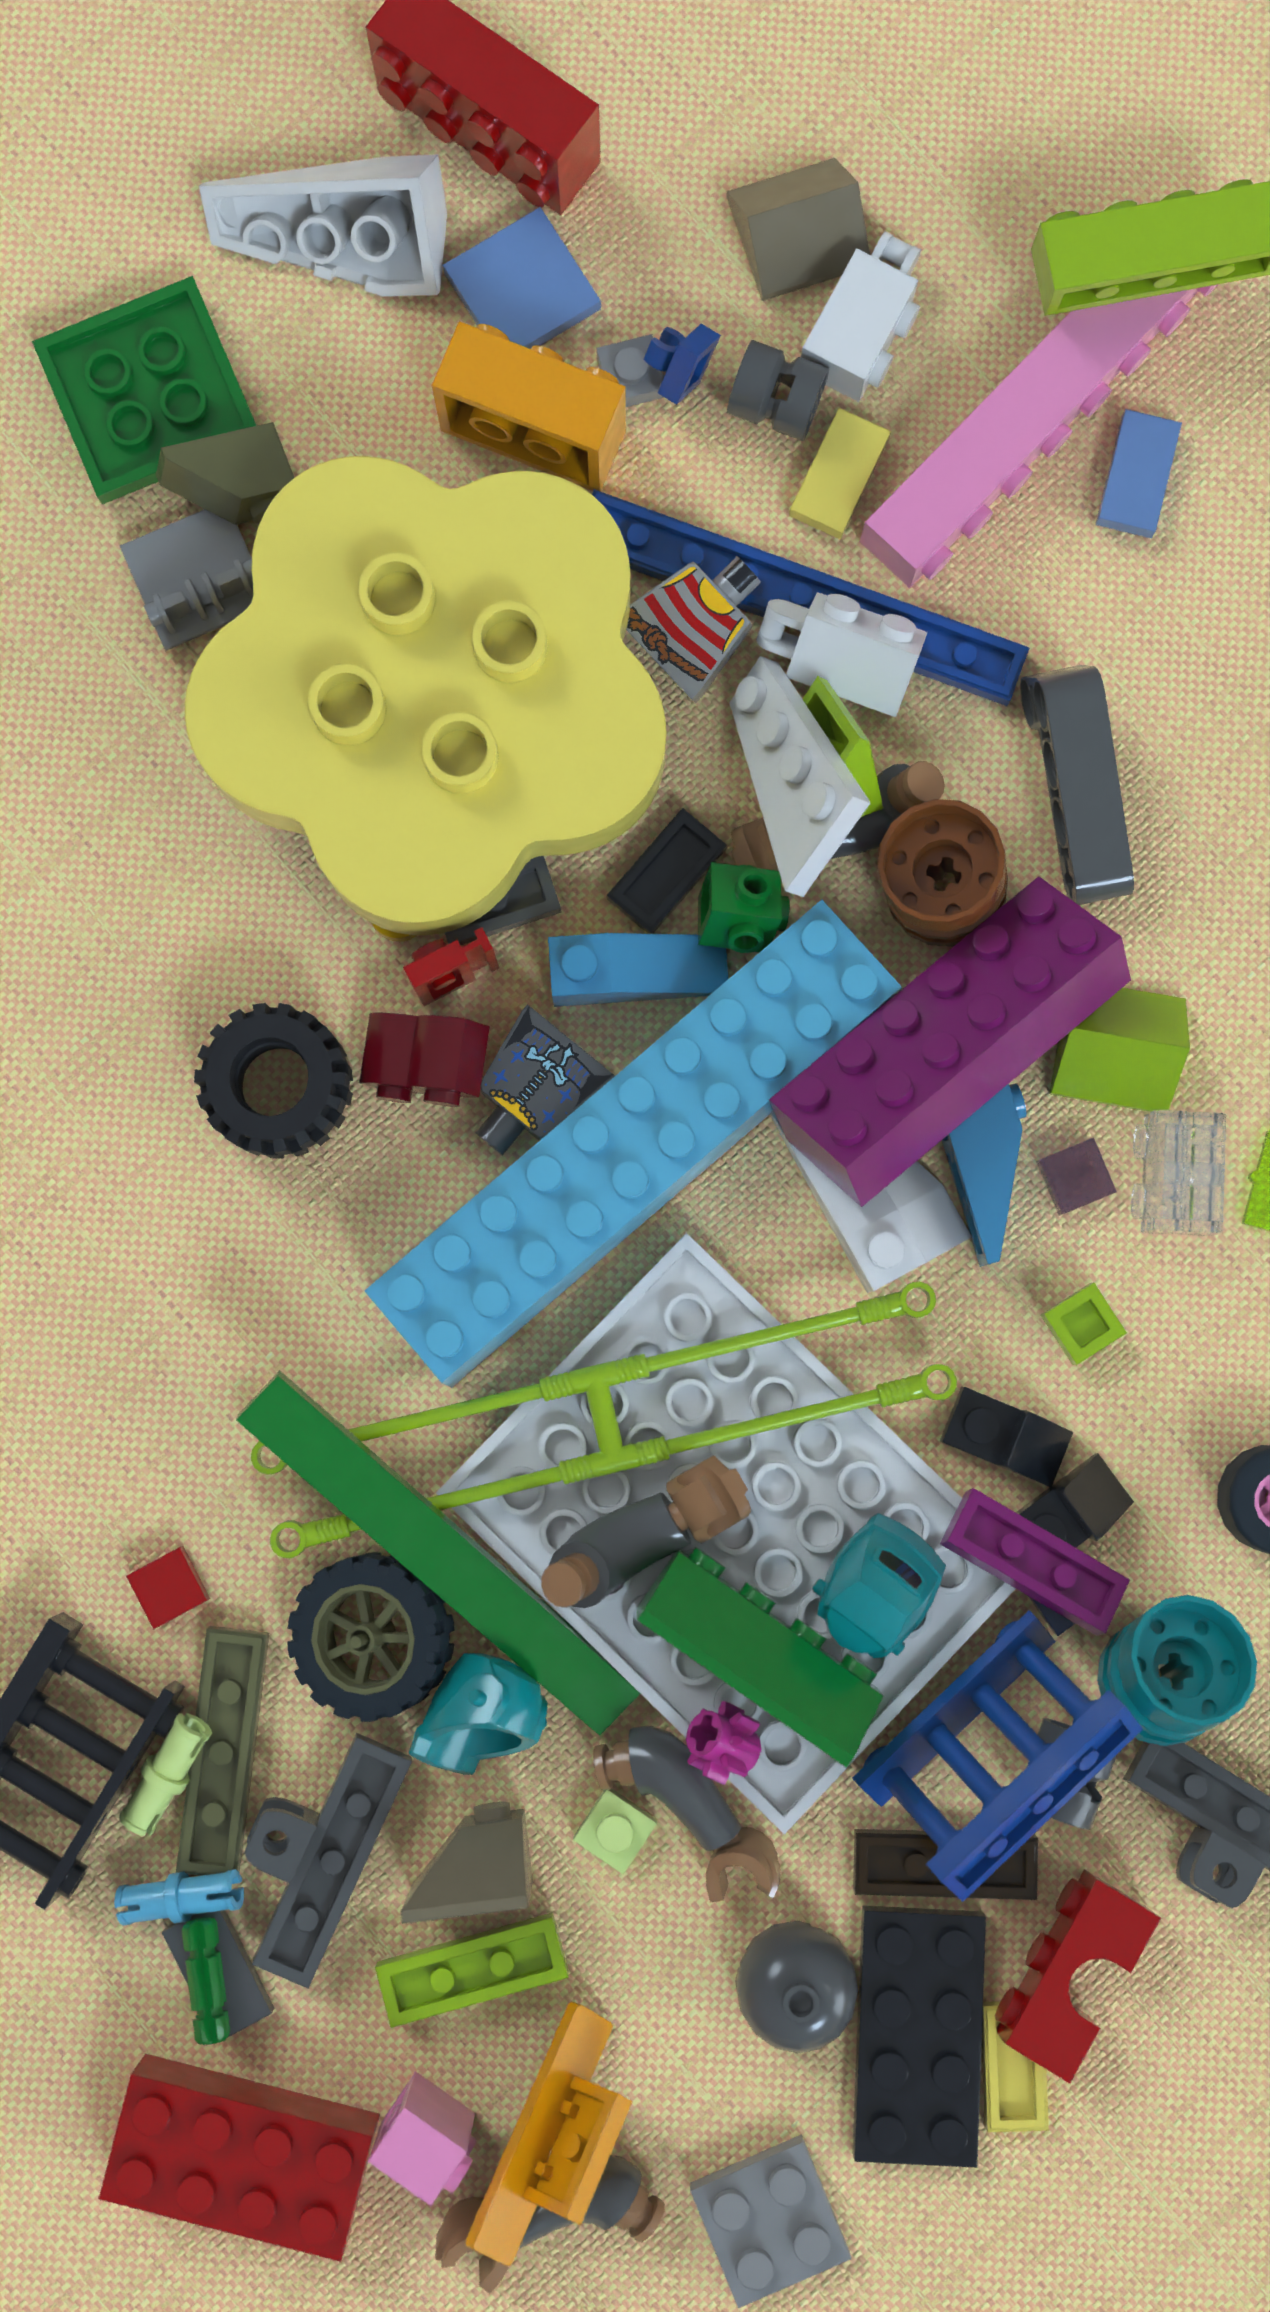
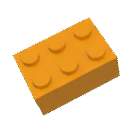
(530, 405)

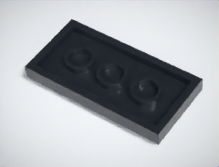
(919, 2036)

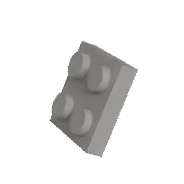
(770, 2221)

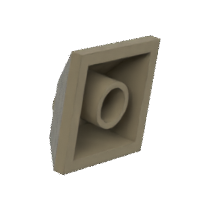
(476, 1869)

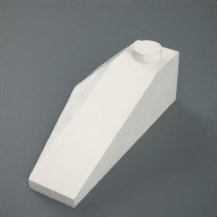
(346, 220)
(895, 1229)

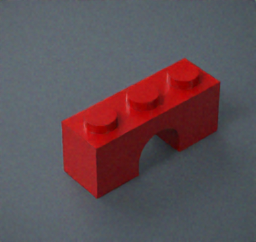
(1091, 1925)

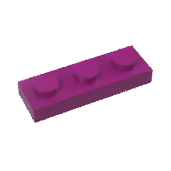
(1035, 1562)

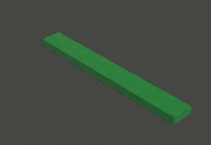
(436, 1551)

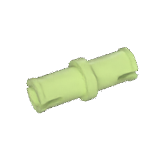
(165, 1774)

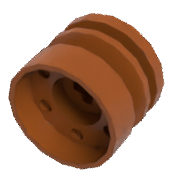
(924, 847)

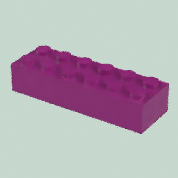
(951, 1039)

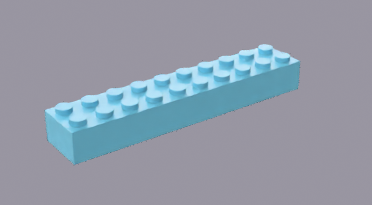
(630, 1146)

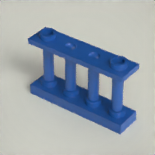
(1011, 1811)

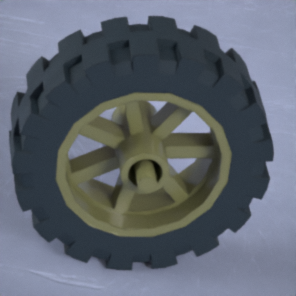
(321, 1659)

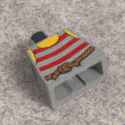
(694, 623)

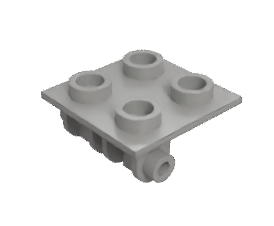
(191, 576)

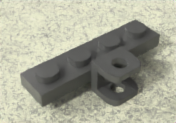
(1225, 1807)
(321, 1856)

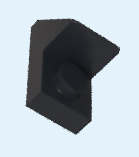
(1006, 1436)
(1080, 1503)

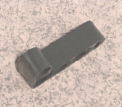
(1082, 780)

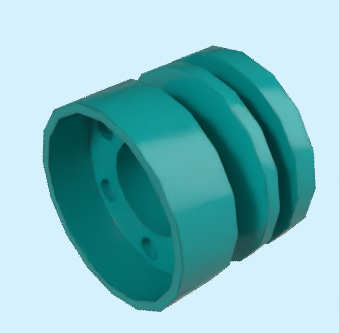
(1197, 1649)

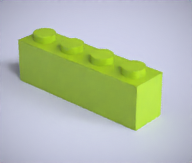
(1153, 247)

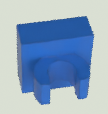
(682, 359)

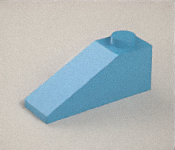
(632, 968)
(983, 1167)

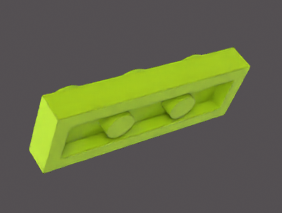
(471, 1970)

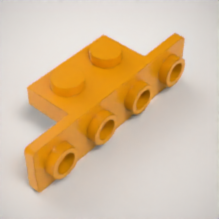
(557, 2141)

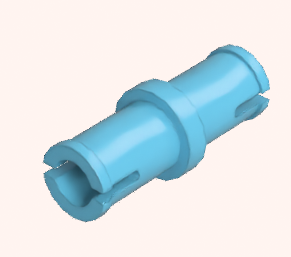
(179, 1897)

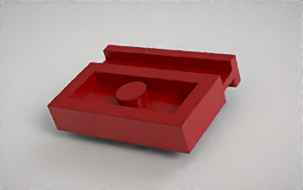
(446, 968)

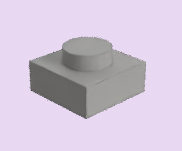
(627, 364)

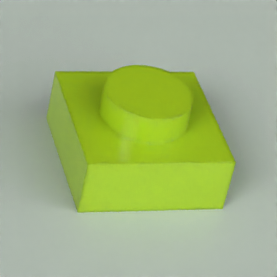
(1083, 1324)

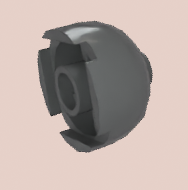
(796, 1987)

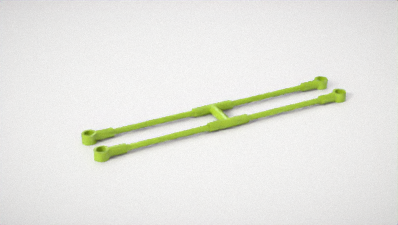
(613, 1455)

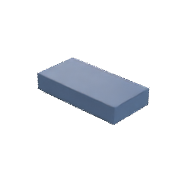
(1138, 473)

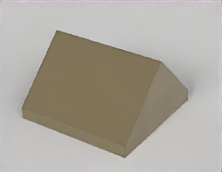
(799, 226)

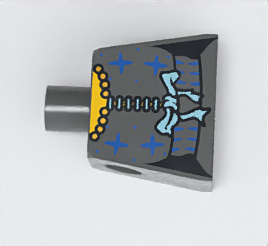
(536, 1081)

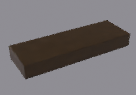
(896, 1866)

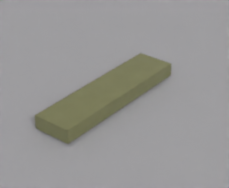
(223, 1768)

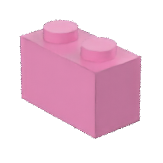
(425, 2140)

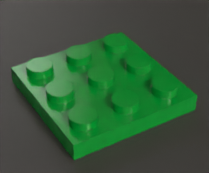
(142, 383)

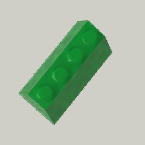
(762, 1655)

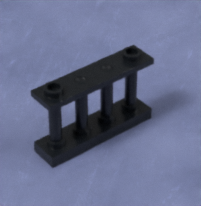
(27, 1706)

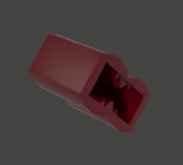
(425, 1057)

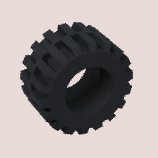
(234, 1051)

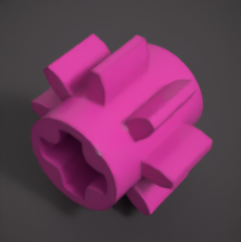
(723, 1742)

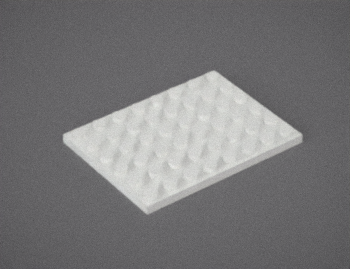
(805, 1493)

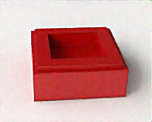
(168, 1587)

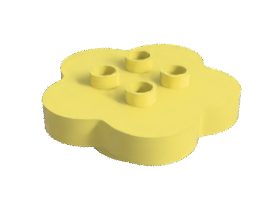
(431, 685)

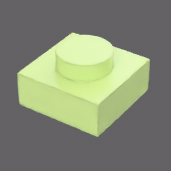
(615, 1830)

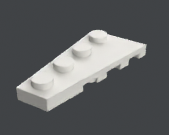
(796, 774)

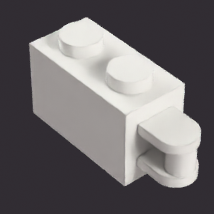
(864, 316)
(856, 650)

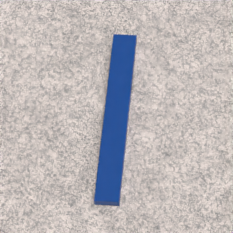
(951, 650)

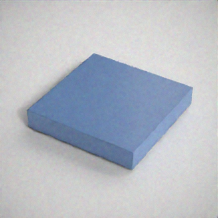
(523, 282)

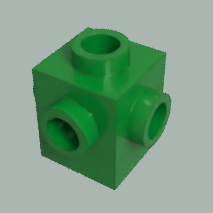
(741, 907)

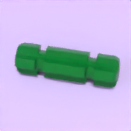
(206, 1981)

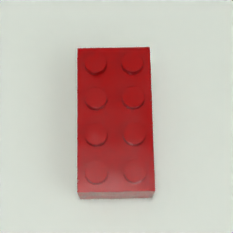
(486, 98)
(239, 2156)

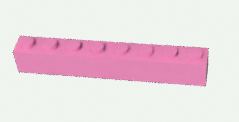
(1012, 428)

